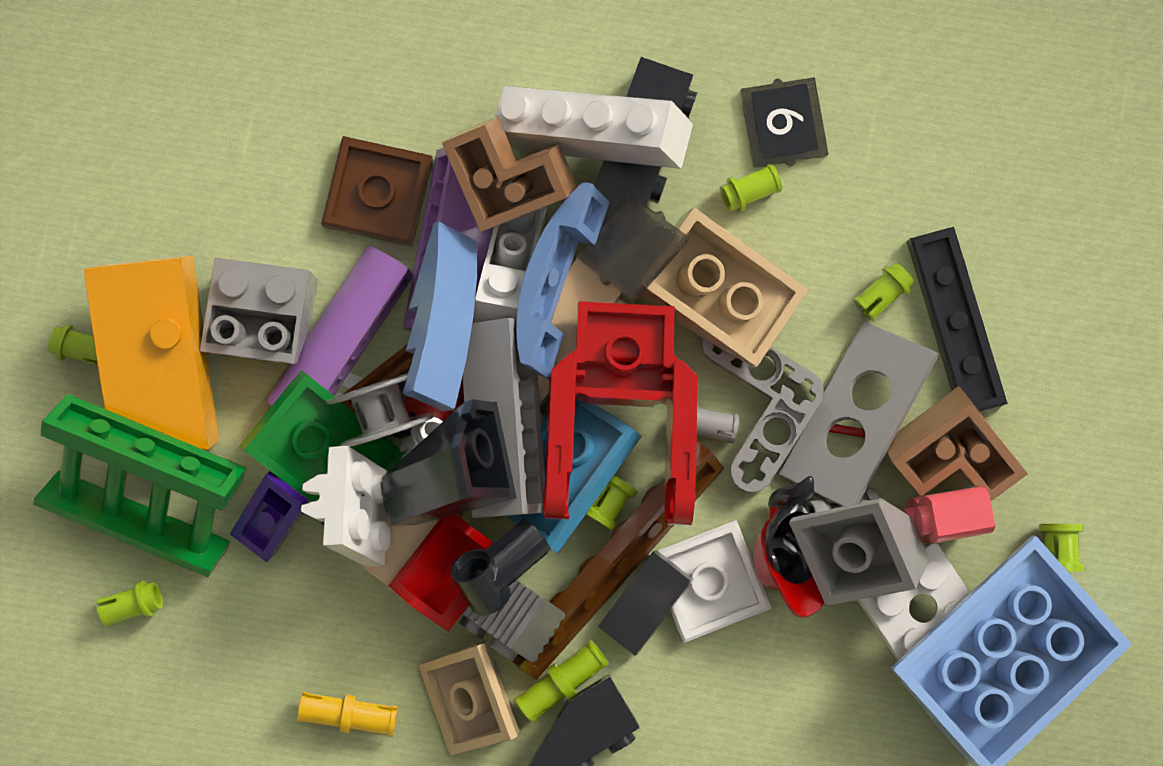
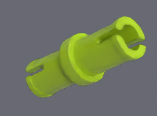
(561, 681)

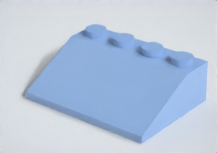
(1010, 656)

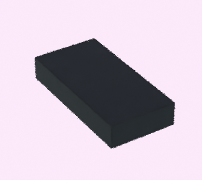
(645, 602)

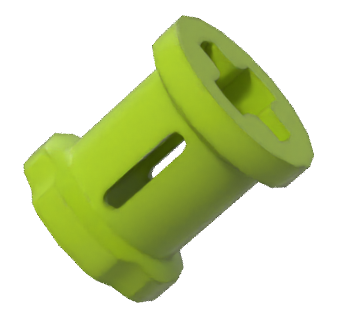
(611, 502)
(1063, 543)

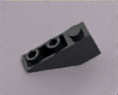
(587, 725)

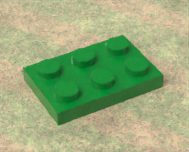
(300, 429)

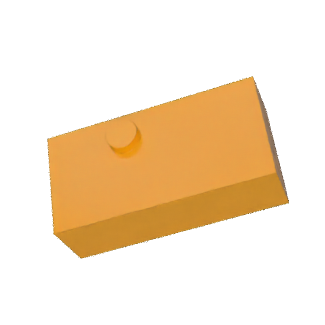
(149, 346)

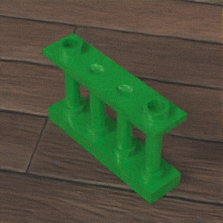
(147, 454)

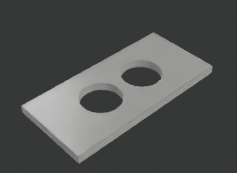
(870, 352)

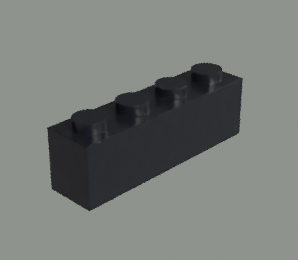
(620, 179)

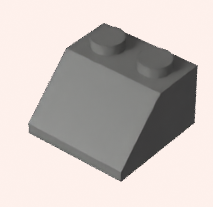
(861, 550)

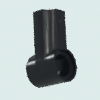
(488, 573)

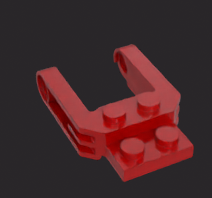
(624, 361)

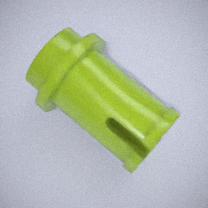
(750, 188)
(884, 291)
(72, 344)
(141, 600)

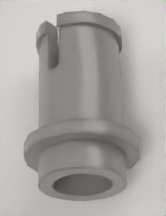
(717, 425)

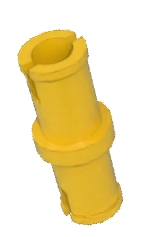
(347, 713)

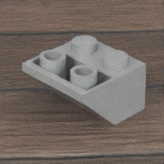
(258, 311)

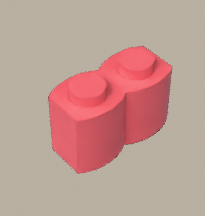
(952, 514)

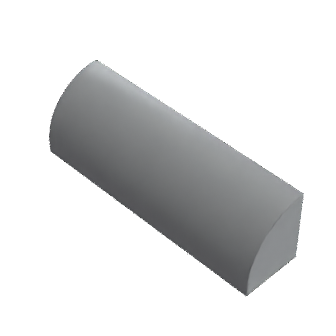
(497, 375)

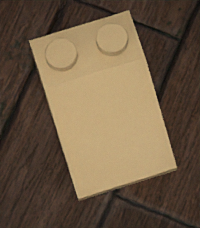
(725, 290)

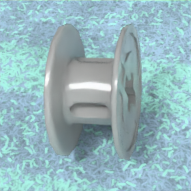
(380, 410)

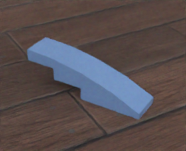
(443, 317)

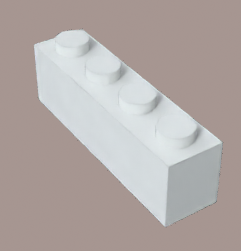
(595, 126)

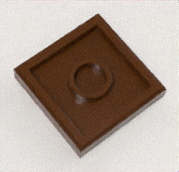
(377, 191)

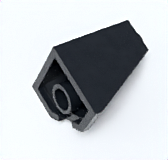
(452, 468)

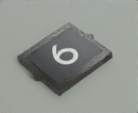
(784, 122)

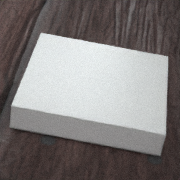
(723, 582)

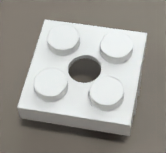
(352, 523)
(891, 611)

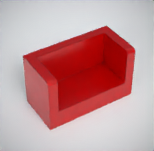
(426, 576)

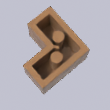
(497, 183)
(950, 438)

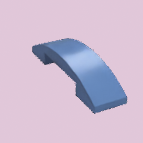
(575, 221)

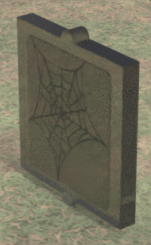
(633, 248)

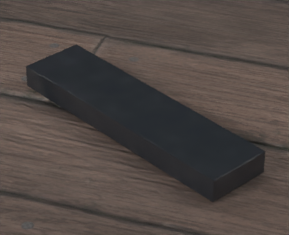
(956, 317)

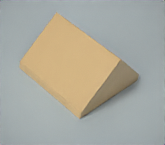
(469, 698)

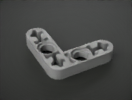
(779, 408)

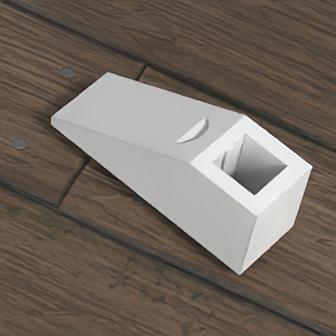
(506, 266)

